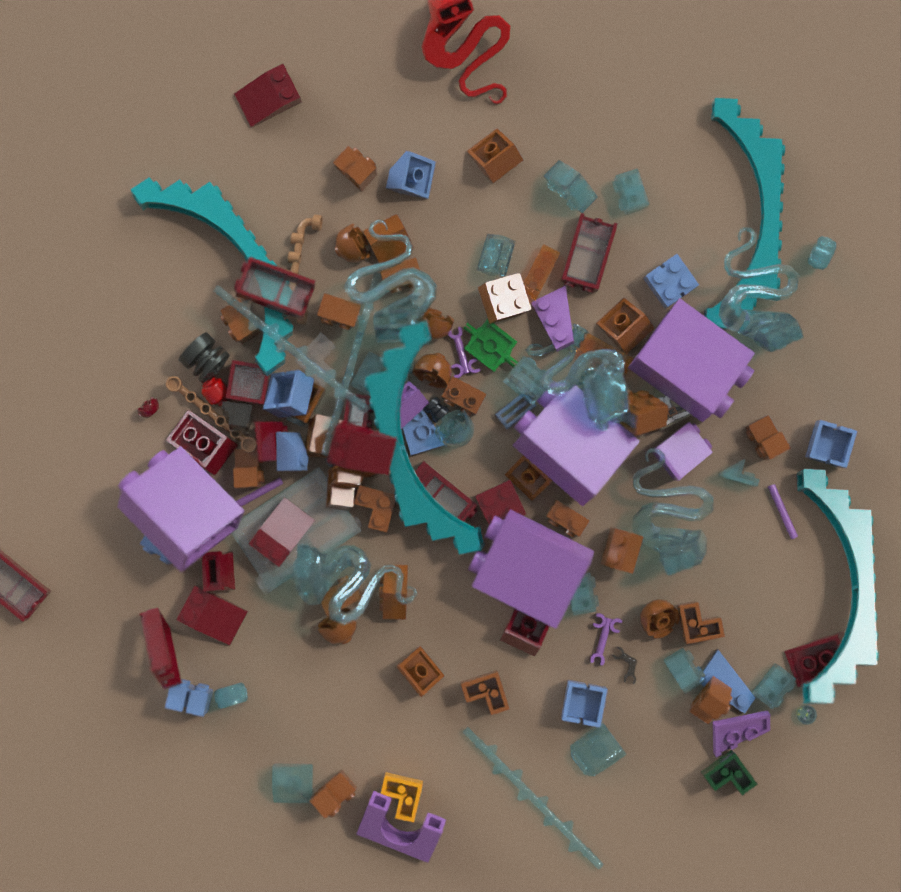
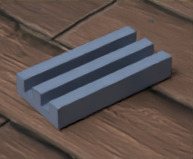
(502, 420)

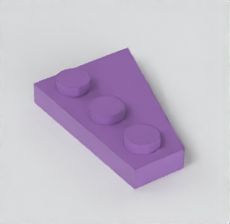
(555, 317)
(734, 730)

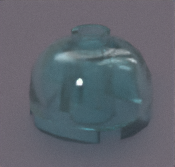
(455, 429)

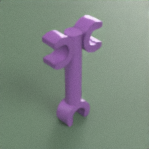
(465, 367)
(606, 625)

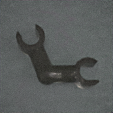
(631, 664)

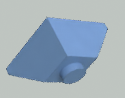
(411, 175)
(291, 452)

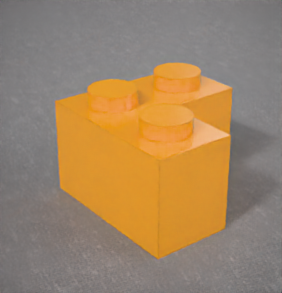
(407, 791)

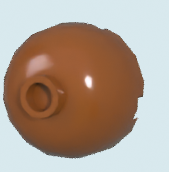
(351, 244)
(438, 325)
(434, 369)
(659, 618)
(337, 632)

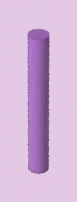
(259, 492)
(782, 511)

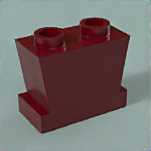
(218, 571)

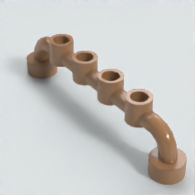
(298, 239)
(175, 384)

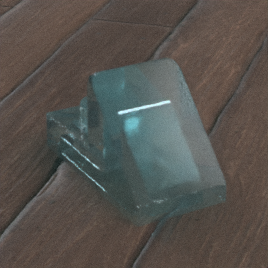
(734, 473)

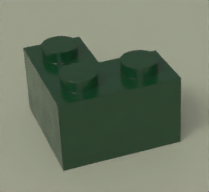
(729, 769)

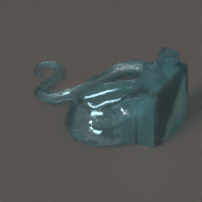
(400, 312)
(766, 328)
(603, 391)
(677, 547)
(317, 572)

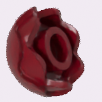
(149, 408)

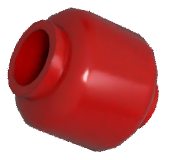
(214, 391)

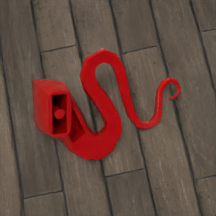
(444, 22)

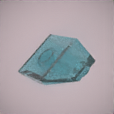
(292, 783)

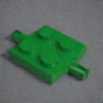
(490, 345)

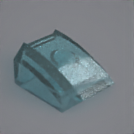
(596, 751)

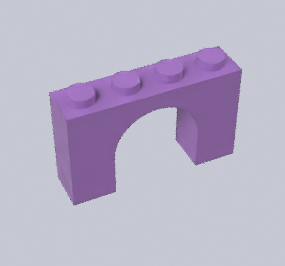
(416, 843)

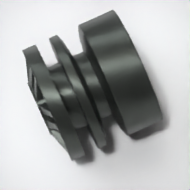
(202, 355)

